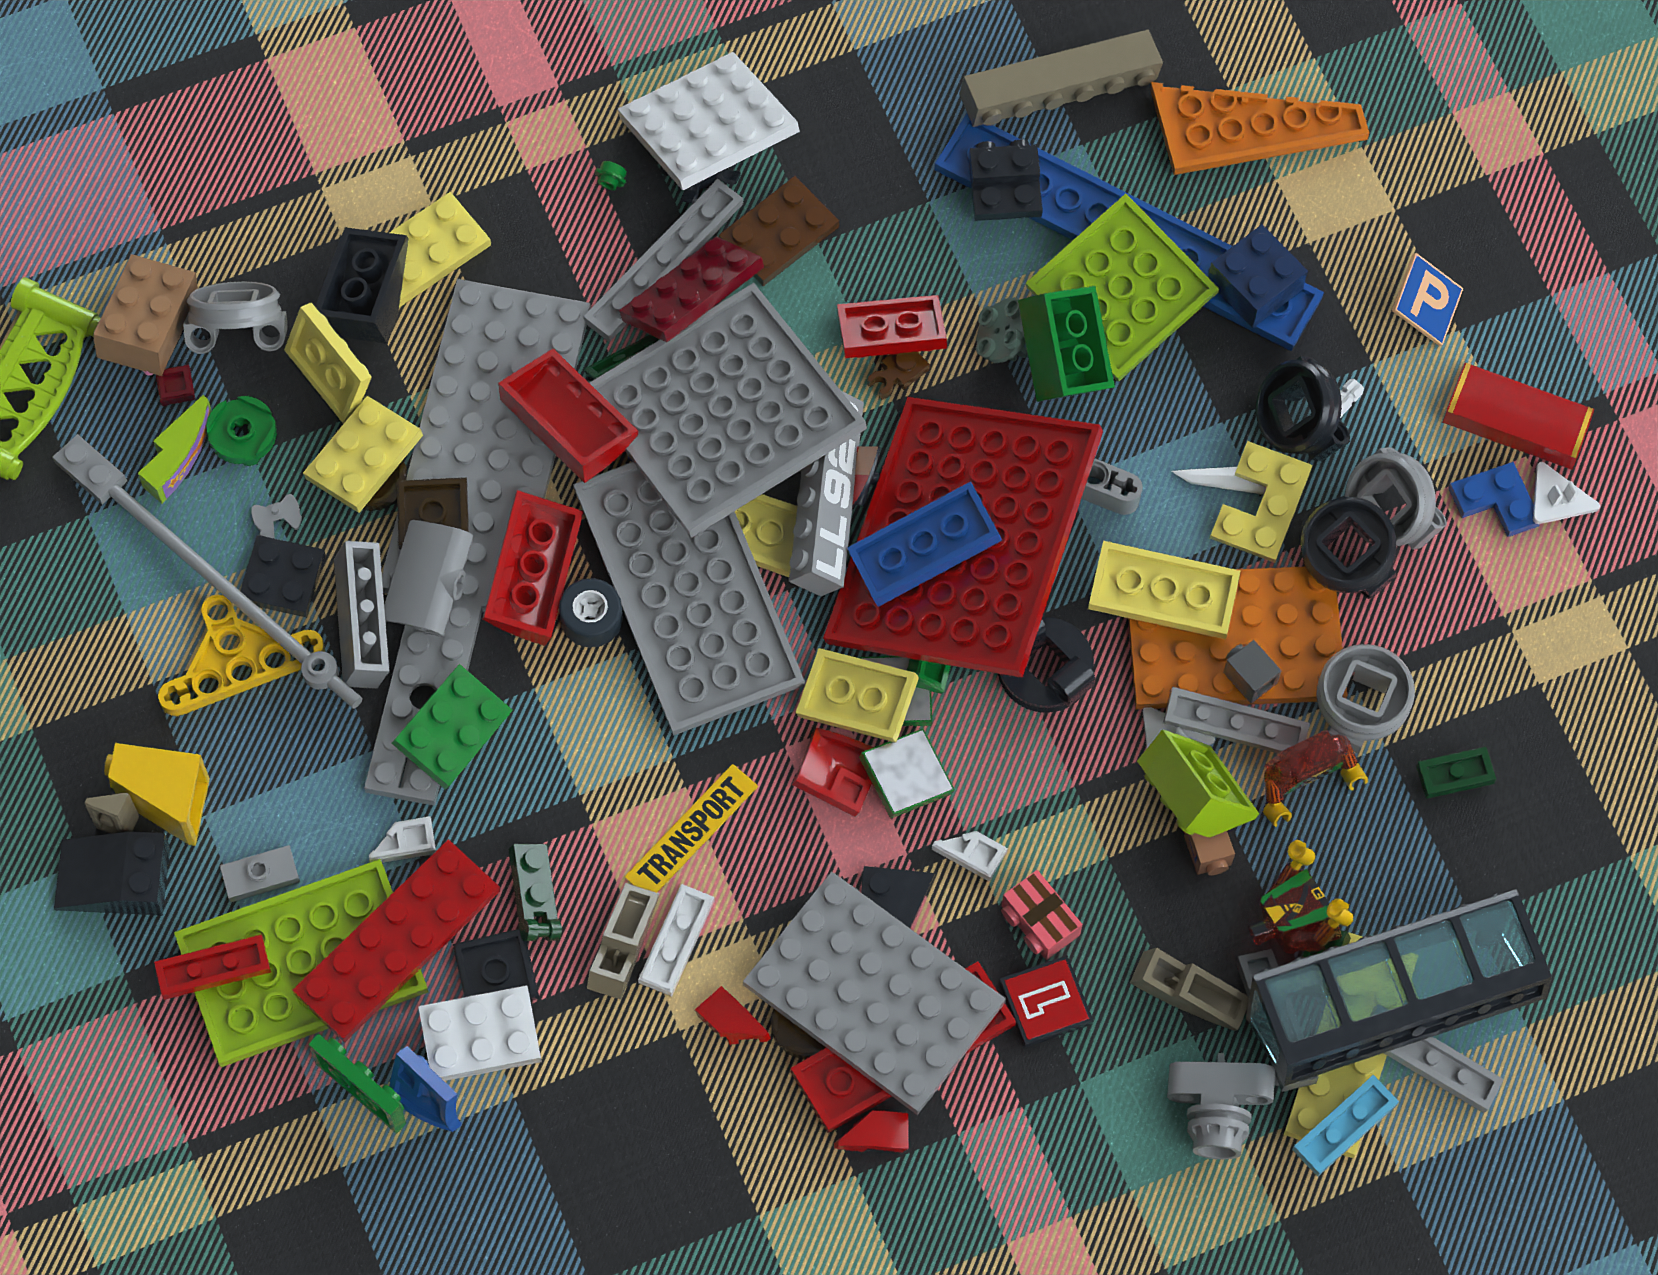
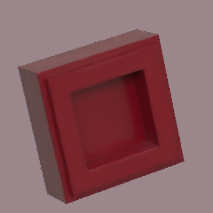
(176, 385)

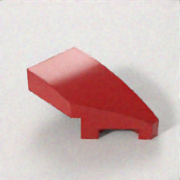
(730, 1018)
(877, 1131)

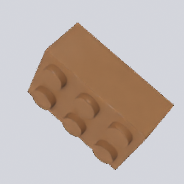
(145, 315)

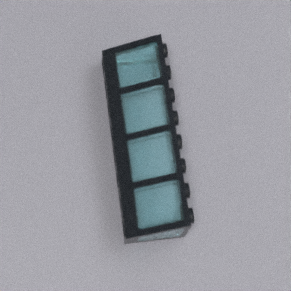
(1397, 987)

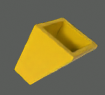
(163, 786)

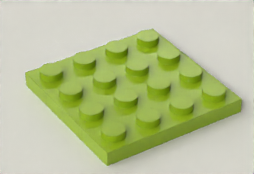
(1139, 277)

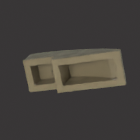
(622, 941)
(1190, 989)

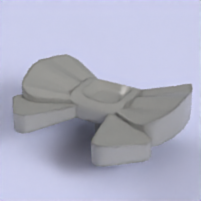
(265, 516)

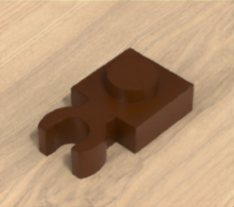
(900, 370)

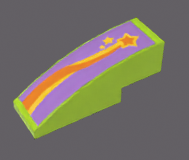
(176, 451)

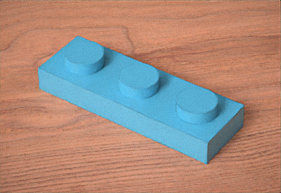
(1345, 1125)

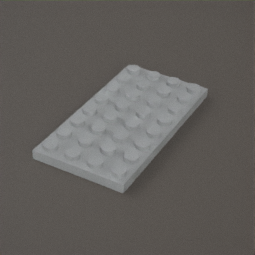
(689, 602)

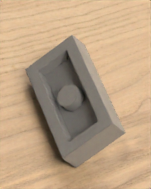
(259, 873)

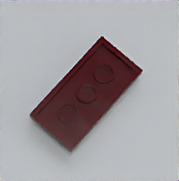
(691, 289)

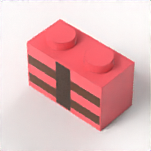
(1040, 915)

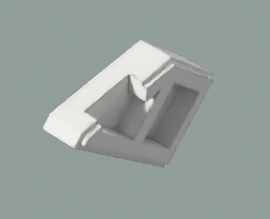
(406, 840)
(973, 852)

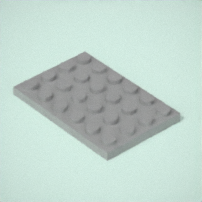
(874, 992)

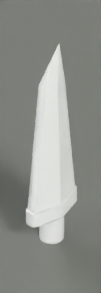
(1220, 478)

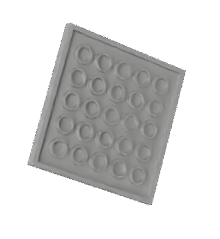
(727, 409)

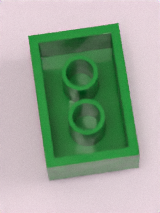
(1066, 343)

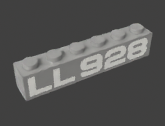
(825, 517)

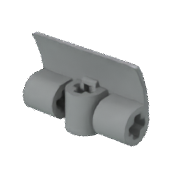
(428, 576)

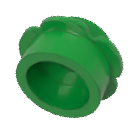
(610, 175)

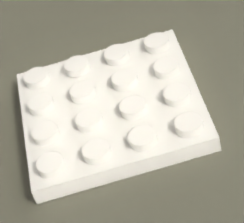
(708, 120)

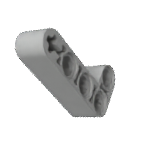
(1120, 481)

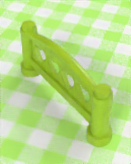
(40, 315)

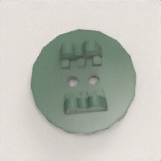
(1001, 332)

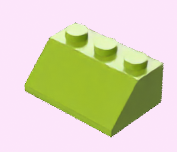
(1195, 785)

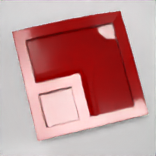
(834, 771)

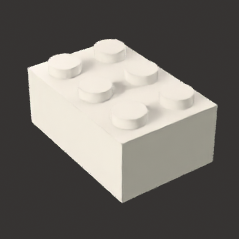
(480, 1033)

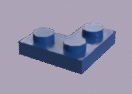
(1496, 489)

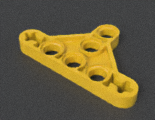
(218, 663)

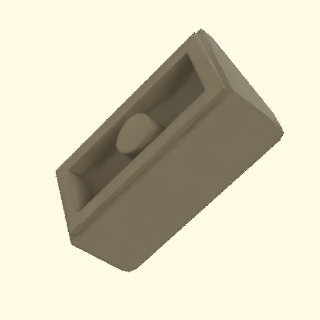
(113, 813)

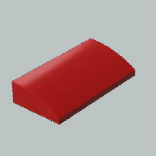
(532, 567)

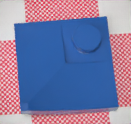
(424, 1091)

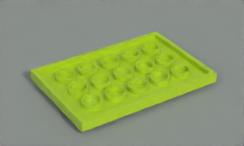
(298, 935)

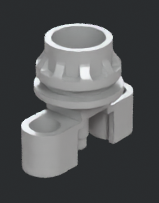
(1219, 1088)

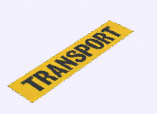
(692, 830)

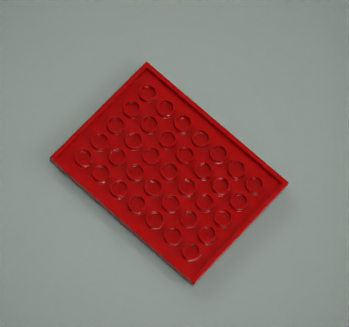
(992, 604)

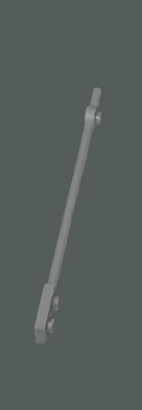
(105, 481)

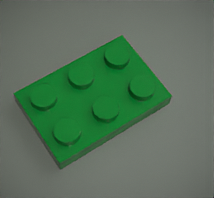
(452, 726)
(358, 1082)

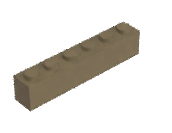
(1060, 78)

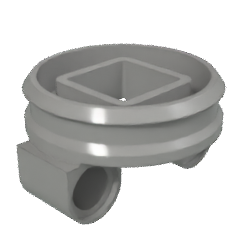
(234, 307)
(1420, 517)
(1376, 669)

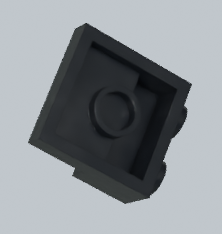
(1005, 181)

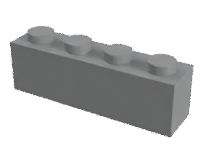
(361, 614)

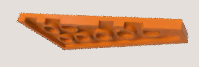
(1239, 127)

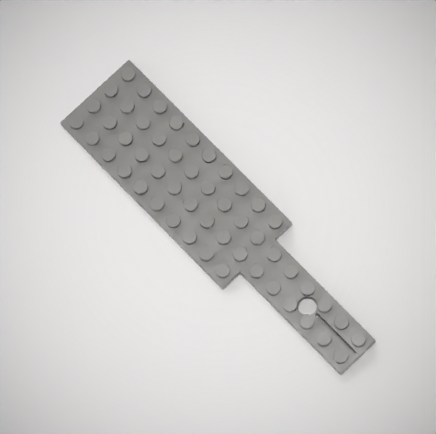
(476, 437)

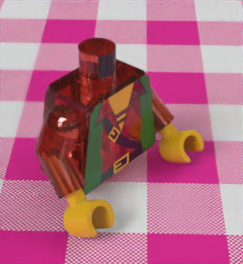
(1305, 764)
(1297, 909)

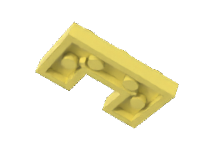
(1266, 531)

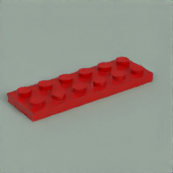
(396, 940)
(842, 1093)

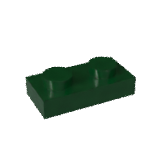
(1456, 772)

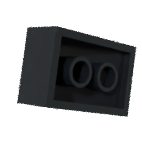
(364, 285)
(113, 873)

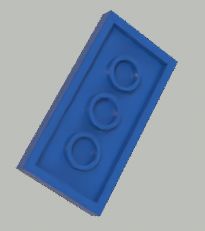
(924, 544)

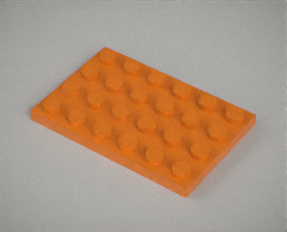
(1277, 608)

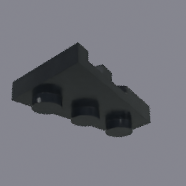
(897, 891)

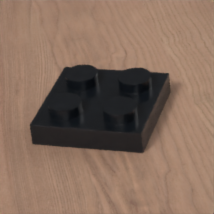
(282, 575)

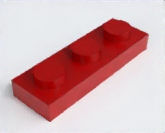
(212, 967)

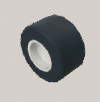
(593, 600)

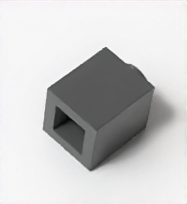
(1251, 670)

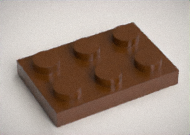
(782, 228)

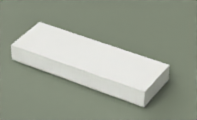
(676, 940)

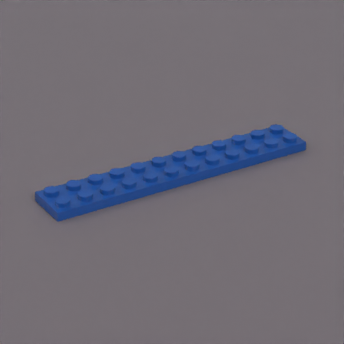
(1076, 199)

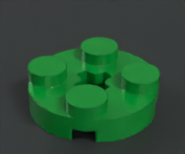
(244, 449)

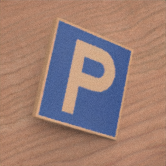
(1427, 299)

